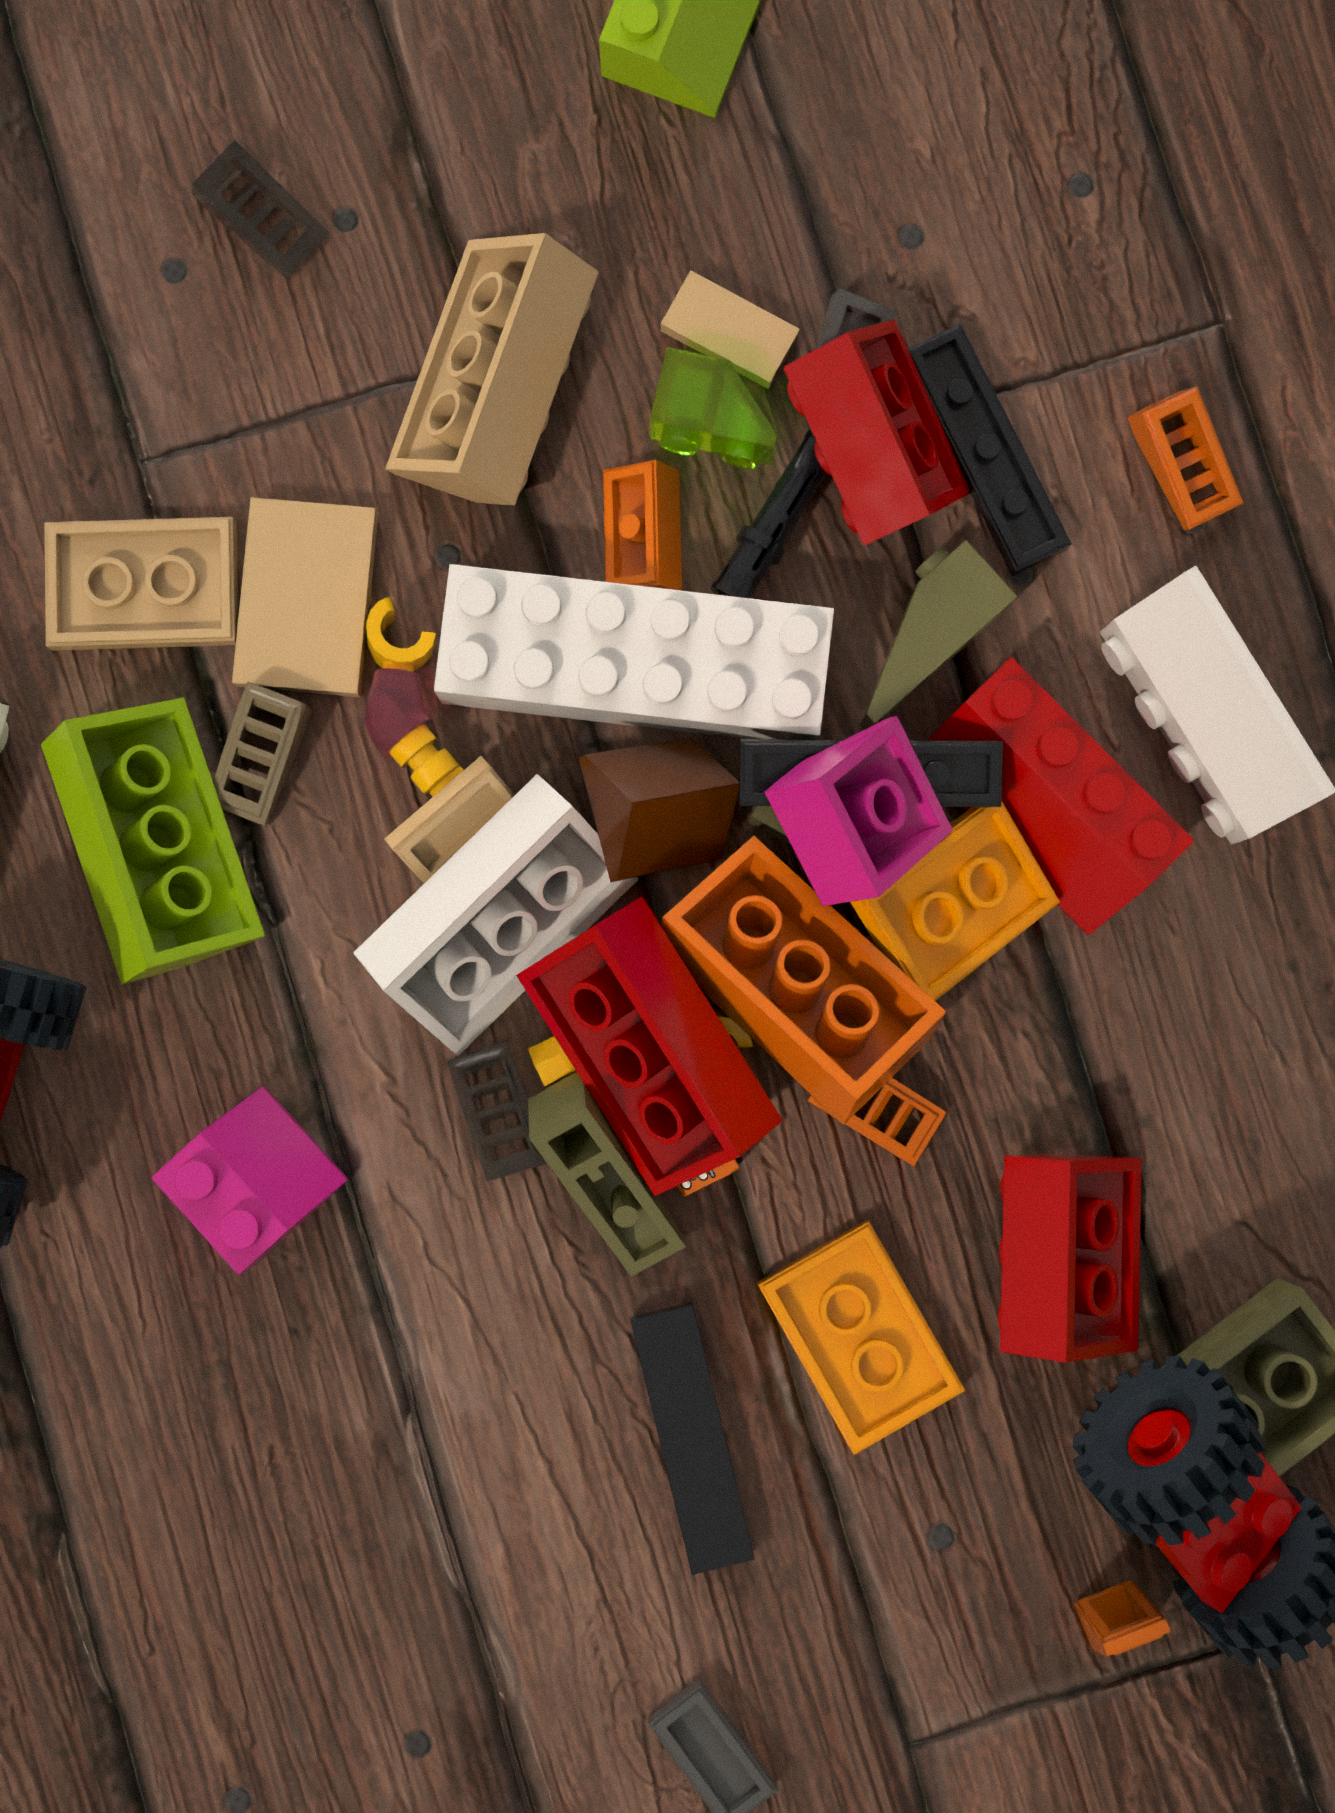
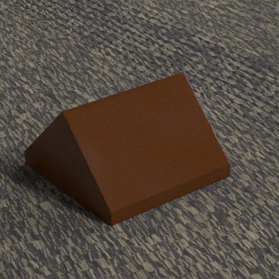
(659, 806)

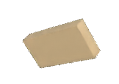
(729, 329)
(449, 819)

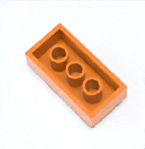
(800, 979)

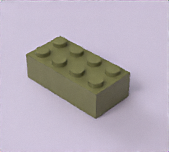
(1281, 1367)

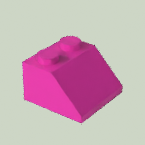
(859, 813)
(250, 1179)

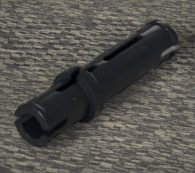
(763, 539)

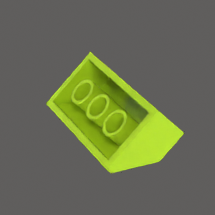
(676, 48)
(151, 838)

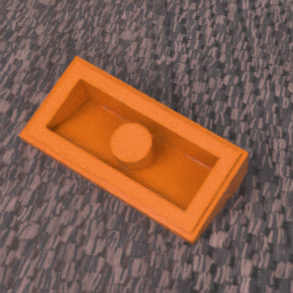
(643, 525)

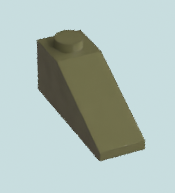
(944, 613)
(601, 1175)

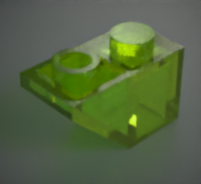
(709, 409)

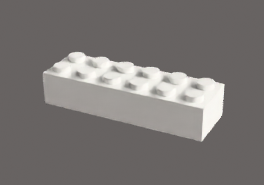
(633, 655)

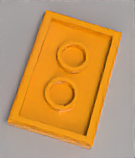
(959, 901)
(860, 1336)

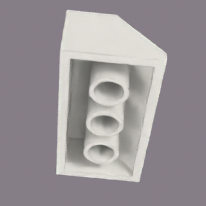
(1214, 709)
(490, 913)

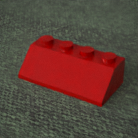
(1070, 800)
(650, 1048)

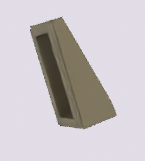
(236, 746)

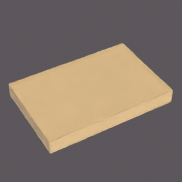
(141, 583)
(305, 597)

